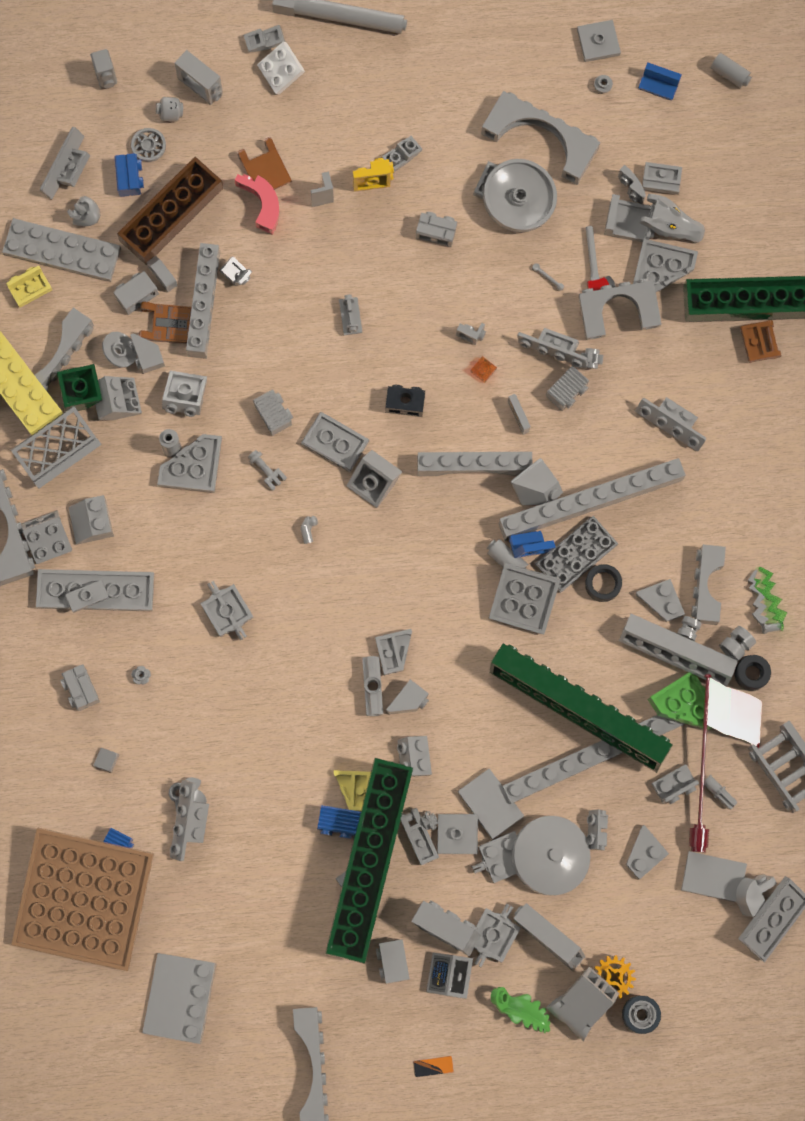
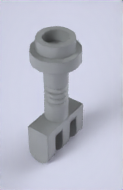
(272, 476)

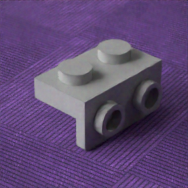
(415, 754)

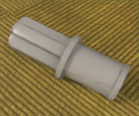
(720, 792)

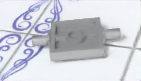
(227, 610)
(497, 857)
(496, 935)

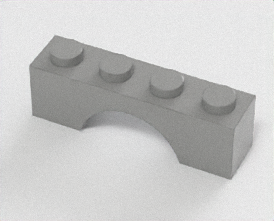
(706, 608)

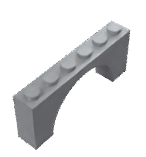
(513, 112)
(14, 558)

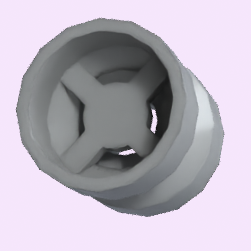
(689, 628)

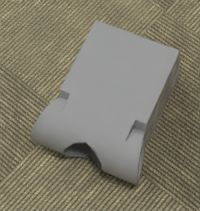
(584, 1003)

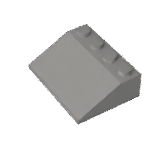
(179, 998)

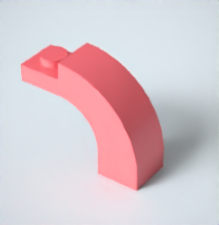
(269, 213)

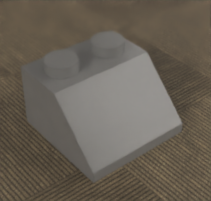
(374, 478)
(91, 520)

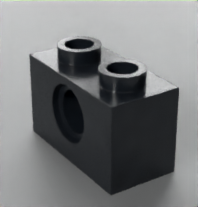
(413, 408)

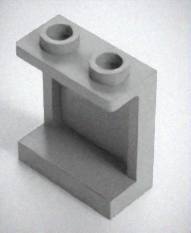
(625, 219)

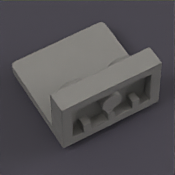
(46, 537)

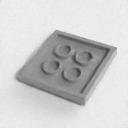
(524, 598)

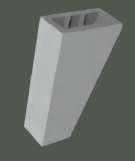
(549, 936)

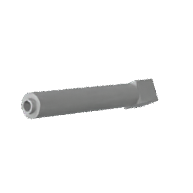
(342, 13)

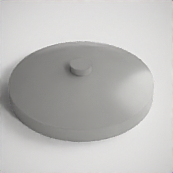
(519, 195)
(551, 855)

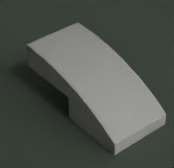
(263, 40)

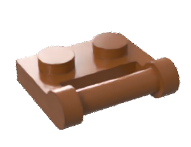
(755, 344)

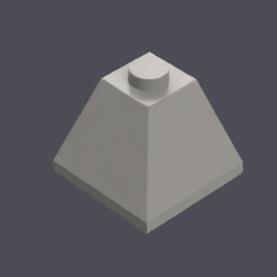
(536, 485)

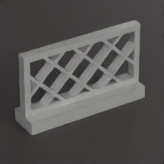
(65, 461)

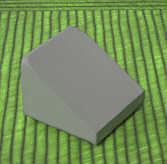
(106, 760)

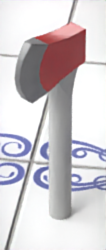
(595, 281)

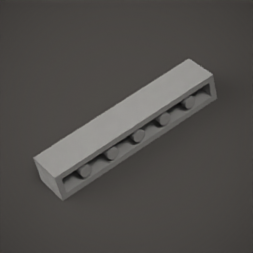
(677, 650)

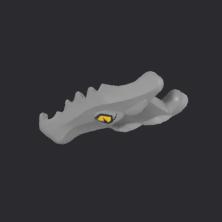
(671, 221)

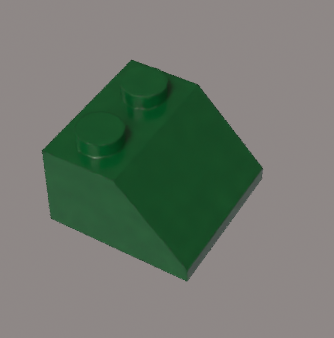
(80, 387)

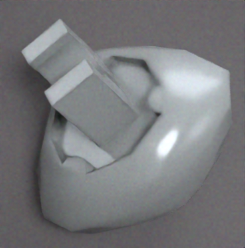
(85, 212)

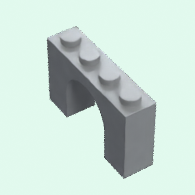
(641, 294)

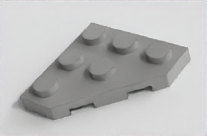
(663, 263)
(193, 466)

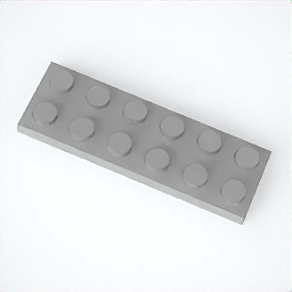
(61, 250)
(125, 589)

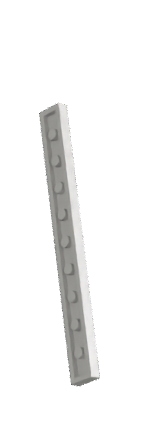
(576, 763)

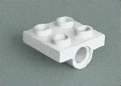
(281, 68)

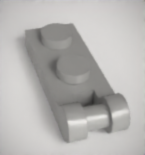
(419, 837)

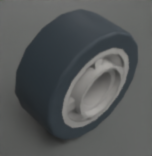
(652, 1010)

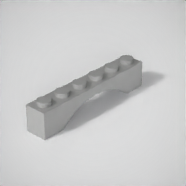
(74, 329)
(466, 462)
(307, 1026)

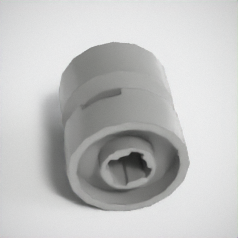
(731, 646)

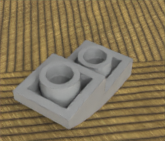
(403, 153)
(635, 189)

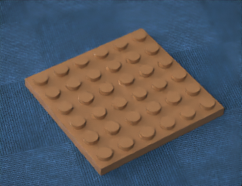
(82, 899)

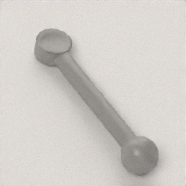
(536, 267)

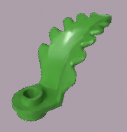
(521, 1009)

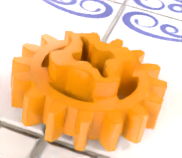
(620, 971)

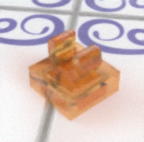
(483, 369)

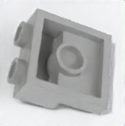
(184, 393)

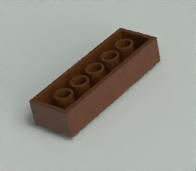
(170, 210)

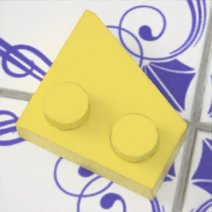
(353, 787)

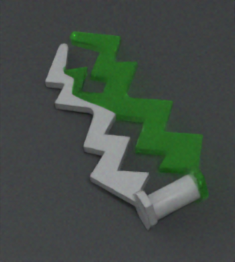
(765, 593)

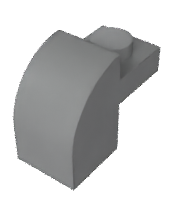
(750, 891)

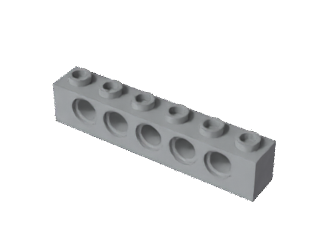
(203, 300)

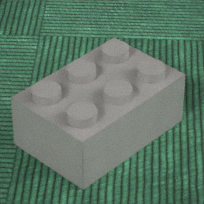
(446, 927)

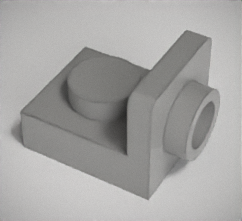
(467, 333)

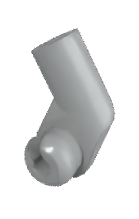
(306, 528)

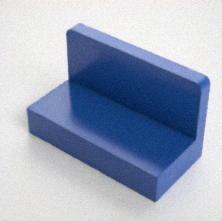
(659, 81)
(530, 544)

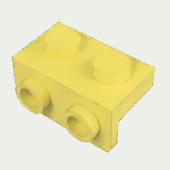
(28, 286)

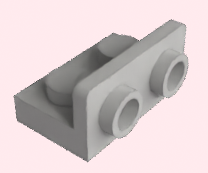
(674, 784)

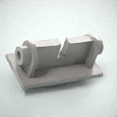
(350, 315)
(596, 821)

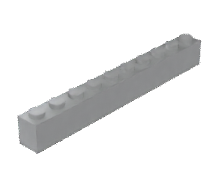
(592, 499)

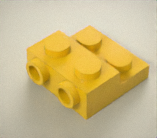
(376, 177)

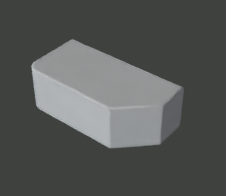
(162, 273)

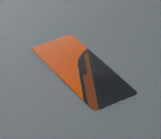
(433, 1066)

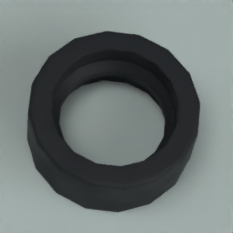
(589, 583)

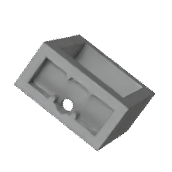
(198, 77)

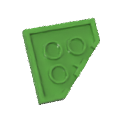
(681, 701)

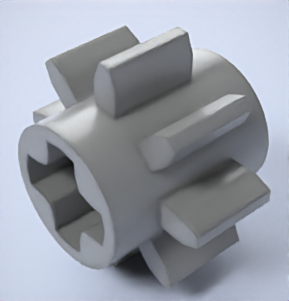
(593, 357)

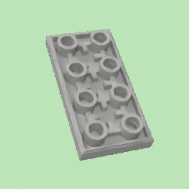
(577, 553)

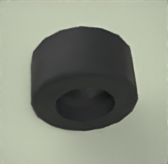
(752, 660)

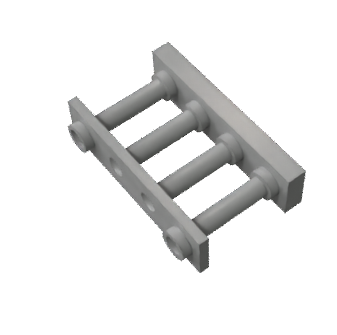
(787, 733)

